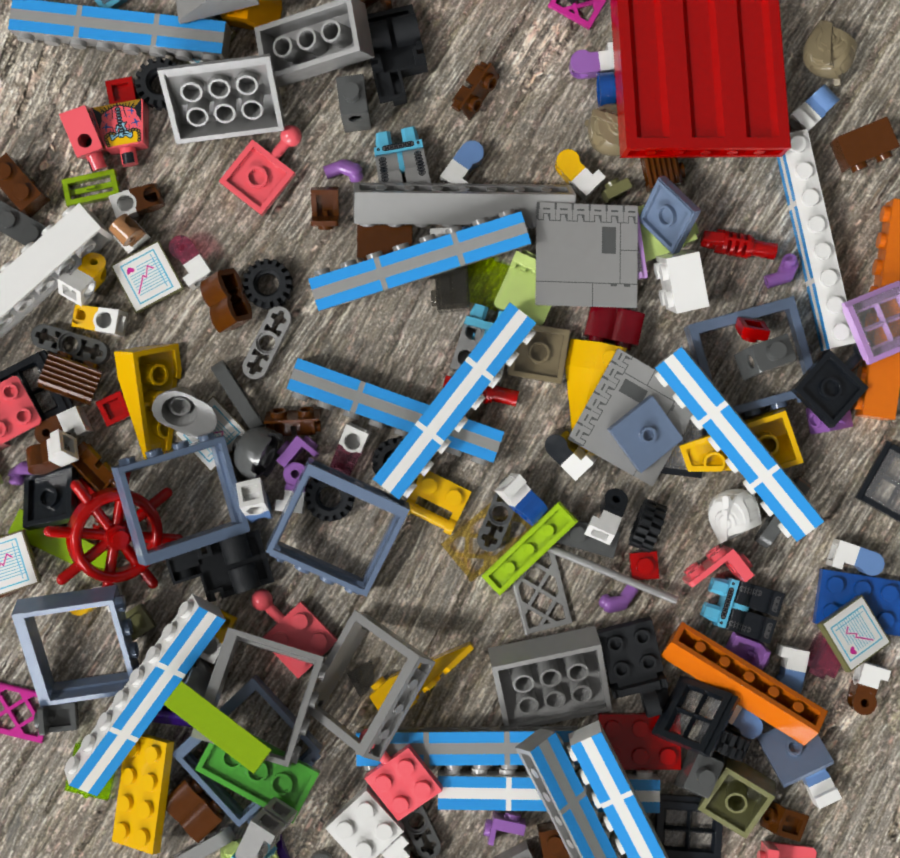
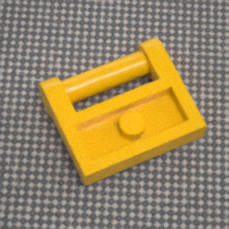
(442, 493)

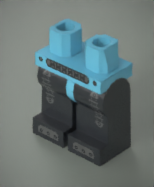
(734, 604)

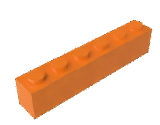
(755, 688)

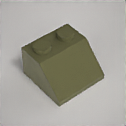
(739, 797)

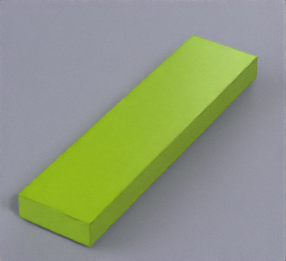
(53, 545)
(530, 548)
(217, 727)

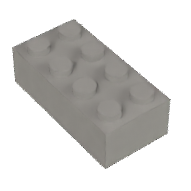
(316, 40)

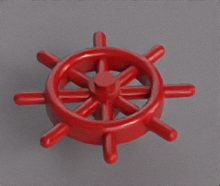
(112, 535)

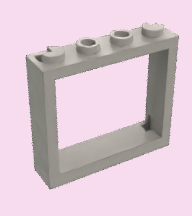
(309, 700)
(396, 702)

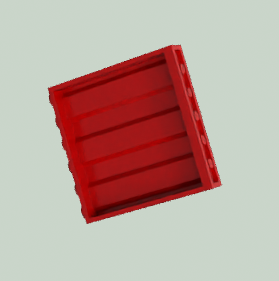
(700, 78)

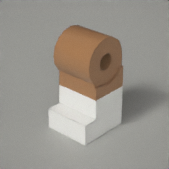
(128, 233)

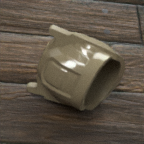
(829, 51)
(603, 130)

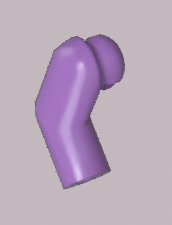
(344, 167)
(785, 272)
(17, 474)
(620, 602)

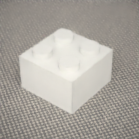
(681, 281)
(364, 825)

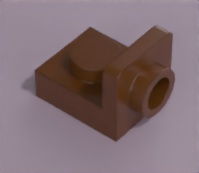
(784, 821)

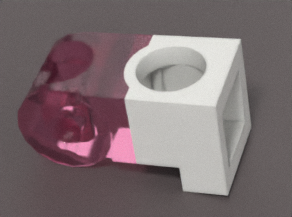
(188, 254)
(350, 448)

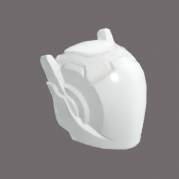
(733, 513)

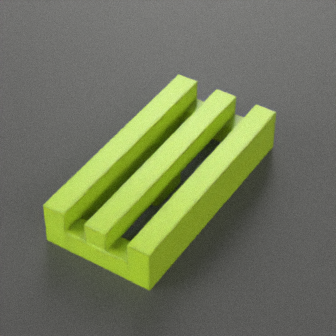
(111, 173)

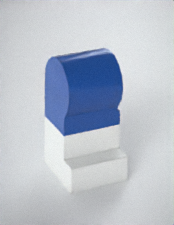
(521, 498)

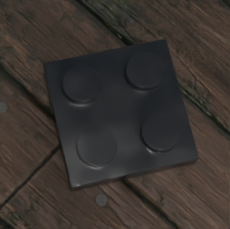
(49, 498)

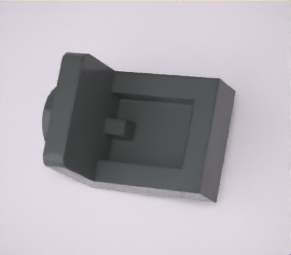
(57, 718)

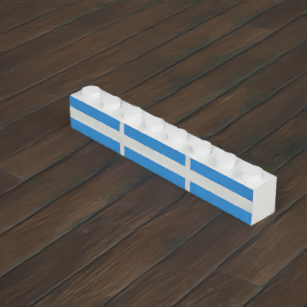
(814, 242)
(454, 401)
(739, 443)
(143, 695)
(516, 792)
(614, 793)

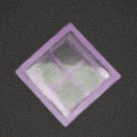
(875, 322)

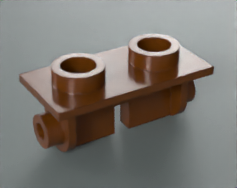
(483, 80)
(305, 419)
(92, 469)

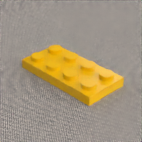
(143, 794)

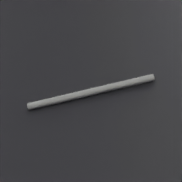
(613, 574)

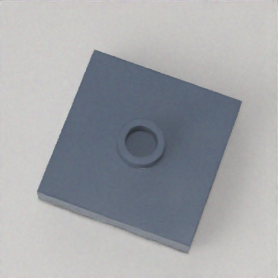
(669, 215)
(645, 434)
(792, 759)

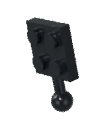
(831, 386)

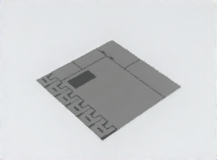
(586, 255)
(619, 391)

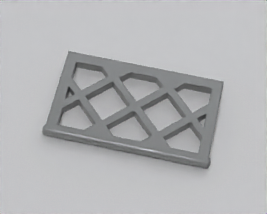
(560, 598)

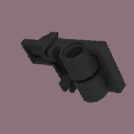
(396, 51)
(227, 566)
(635, 663)

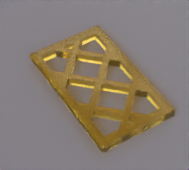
(489, 560)

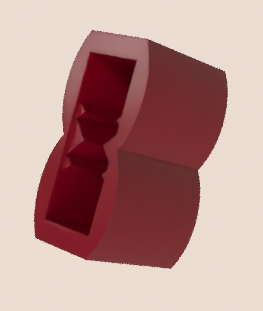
(614, 326)

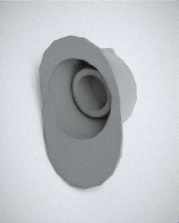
(184, 412)

